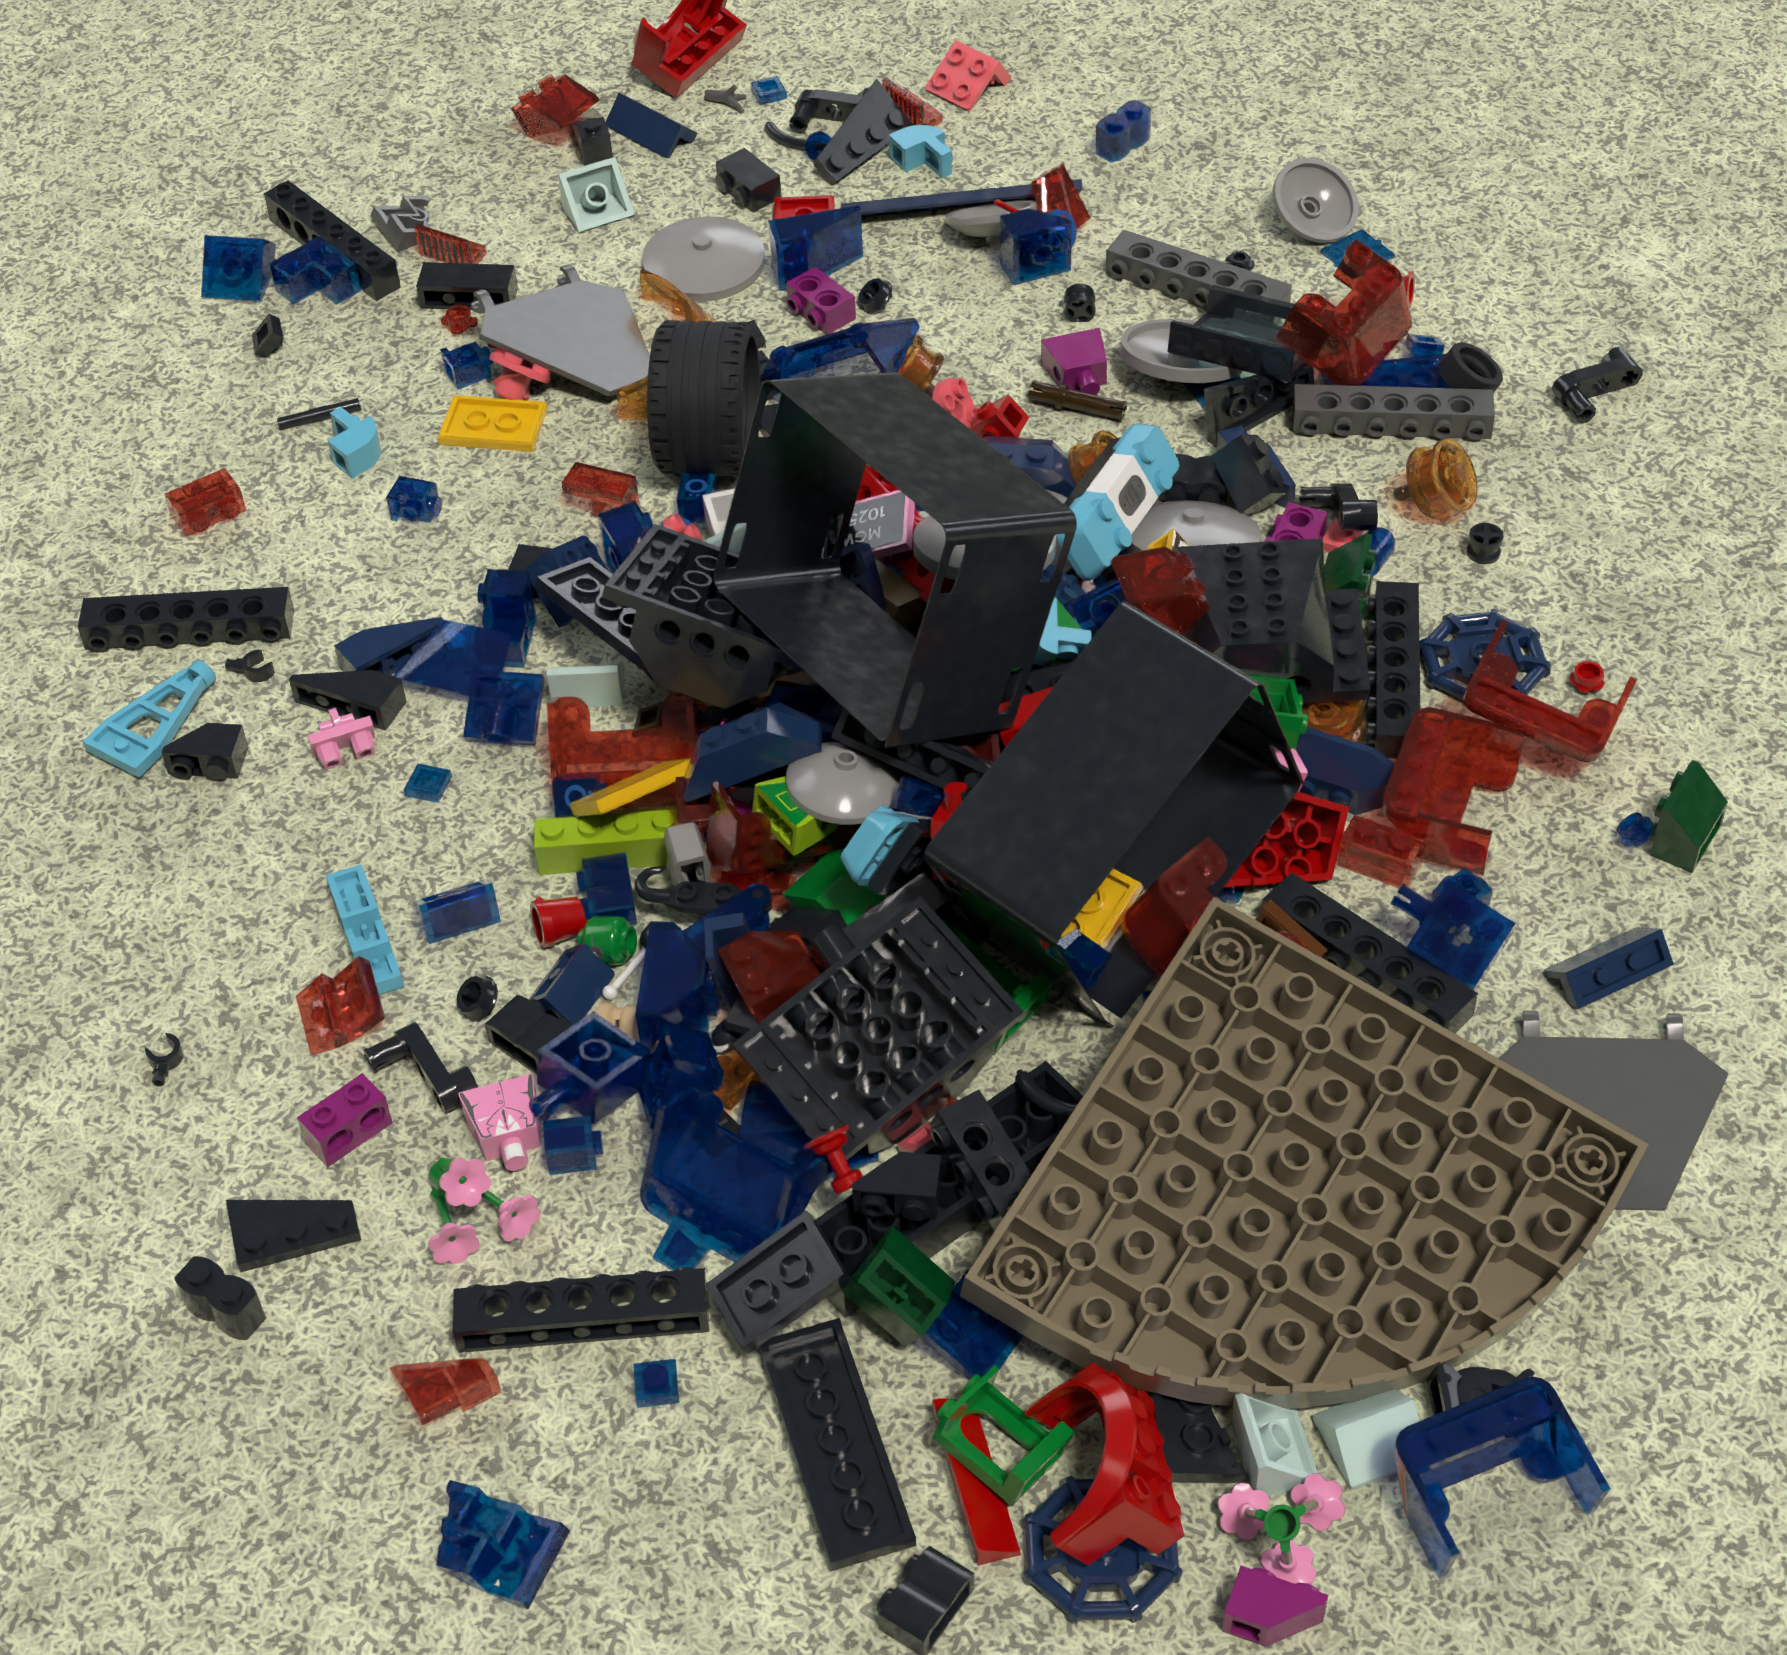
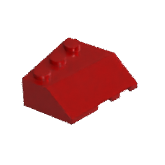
(1299, 842)

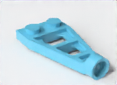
(133, 752)

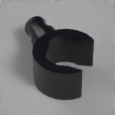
(247, 662)
(163, 1064)

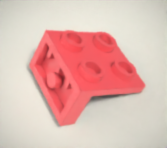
(965, 75)

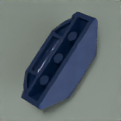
(1038, 459)
(750, 748)
(1343, 771)

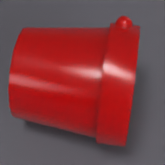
(556, 919)

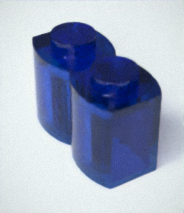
(1123, 131)
(607, 887)

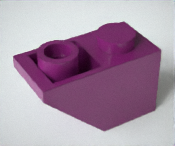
(1271, 1608)

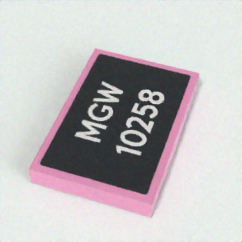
(883, 523)

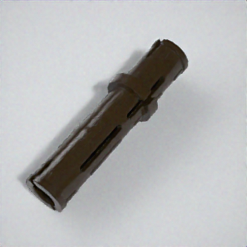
(1077, 400)

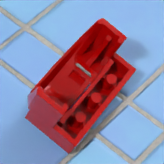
(677, 55)
(1133, 1483)

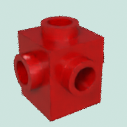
(1000, 419)

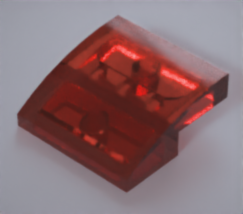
(340, 1007)

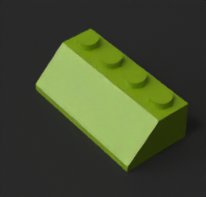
(565, 841)

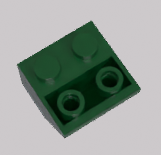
(1349, 566)
(1687, 818)
(900, 1287)

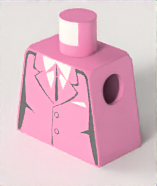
(502, 1120)

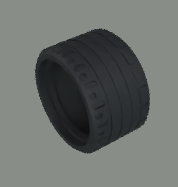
(701, 395)

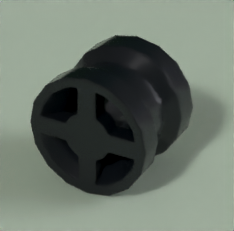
(1079, 303)
(1485, 543)

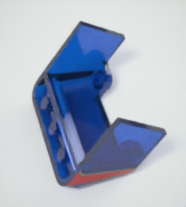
(1505, 1424)

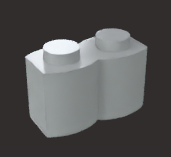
(686, 854)

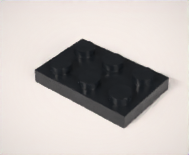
(777, 1282)

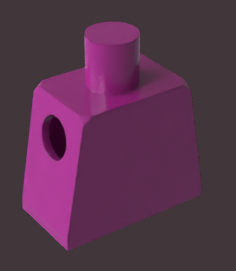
(1076, 360)

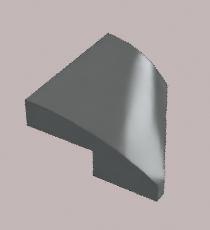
(399, 221)

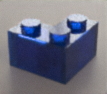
(314, 269)
(509, 610)

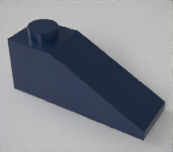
(384, 647)

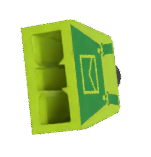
(788, 822)

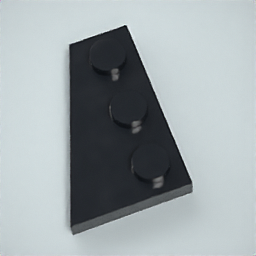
(288, 1229)
(1195, 1442)

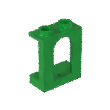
(983, 1398)

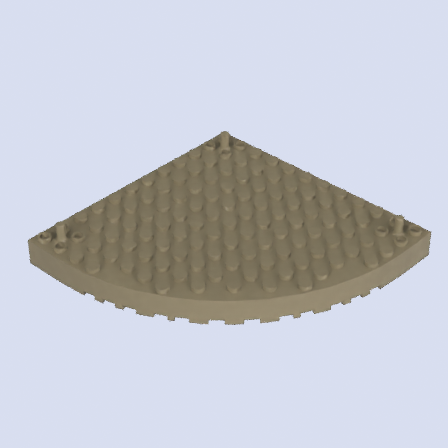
(1295, 1189)

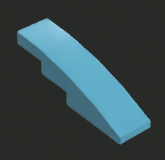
(364, 925)

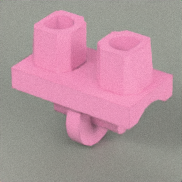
(339, 734)

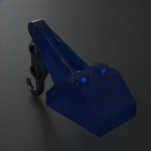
(675, 973)

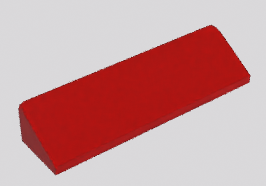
(981, 1507)

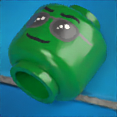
(609, 938)

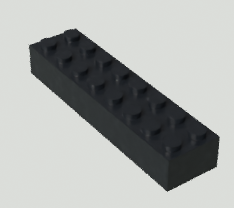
(1029, 1130)

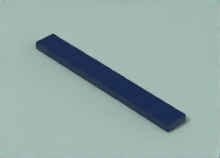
(947, 200)

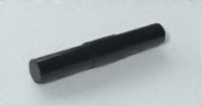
(317, 414)

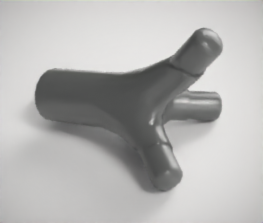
(727, 97)

